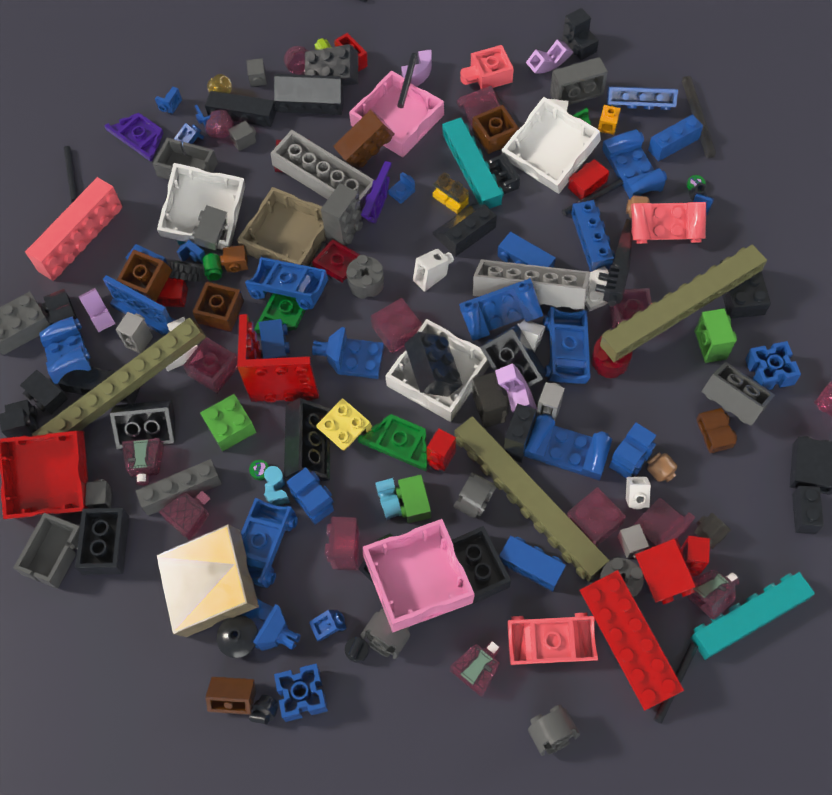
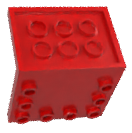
(272, 377)

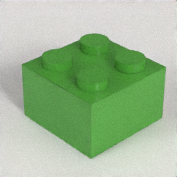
(715, 335)
(228, 422)

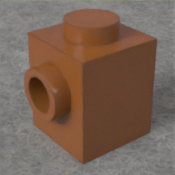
(234, 258)

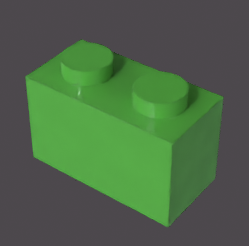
(414, 499)

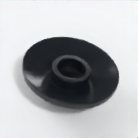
(243, 643)

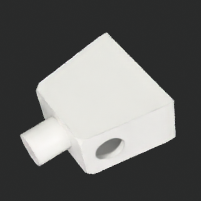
(431, 268)

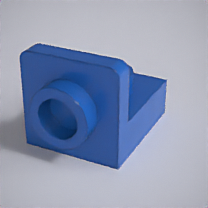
(170, 102)
(188, 134)
(403, 188)
(191, 250)
(327, 624)

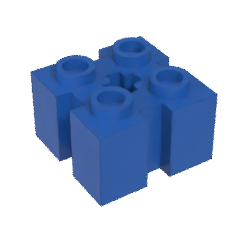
(773, 365)
(633, 451)
(310, 495)
(289, 685)

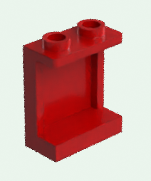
(666, 571)

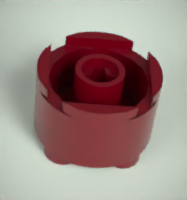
(604, 364)

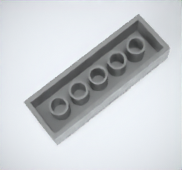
(318, 167)
(552, 285)

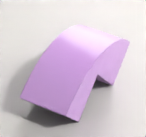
(544, 62)
(421, 70)
(96, 309)
(516, 386)

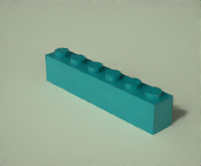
(472, 163)
(751, 615)

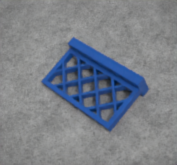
(130, 301)

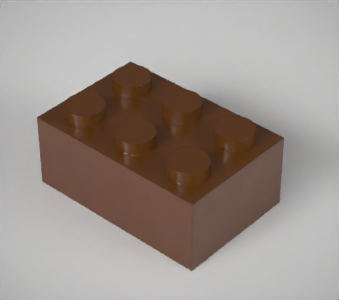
(364, 140)

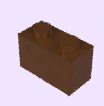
(230, 695)

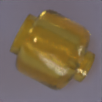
(220, 84)

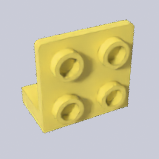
(343, 424)

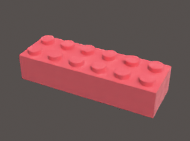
(74, 229)

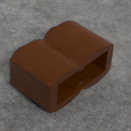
(716, 430)

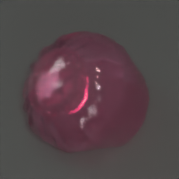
(295, 59)
(219, 124)

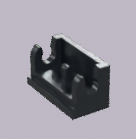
(505, 174)

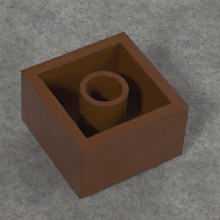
(494, 128)
(145, 274)
(218, 306)

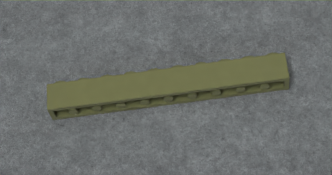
(682, 303)
(126, 379)
(531, 499)

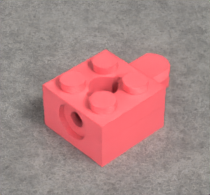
(488, 68)

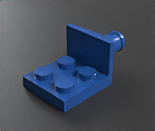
(351, 355)
(271, 627)

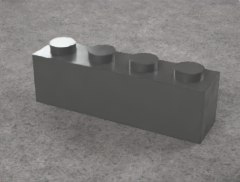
(192, 481)

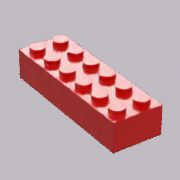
(631, 640)

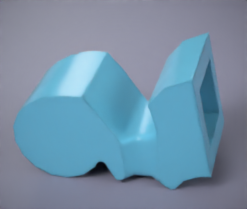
(275, 481)
(388, 499)

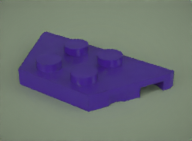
(138, 134)
(378, 195)

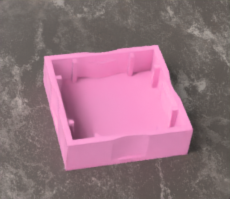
(408, 123)
(417, 575)

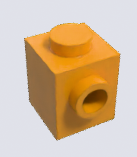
(609, 119)

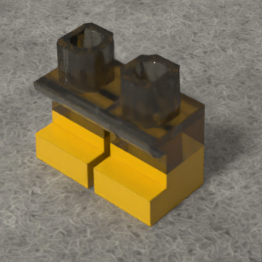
(451, 193)

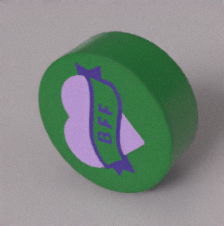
(694, 180)
(257, 469)

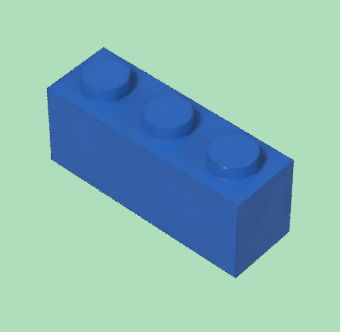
(675, 137)
(517, 250)
(532, 562)

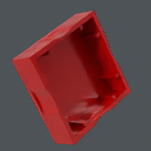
(43, 474)

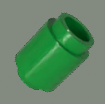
(212, 266)

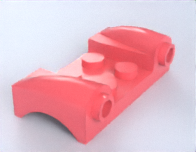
(668, 221)
(551, 639)

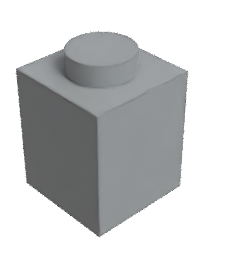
(633, 541)

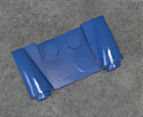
(632, 164)
(288, 279)
(501, 308)
(568, 346)
(64, 348)
(568, 448)
(262, 538)

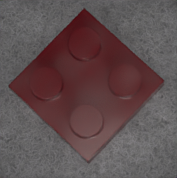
(335, 260)

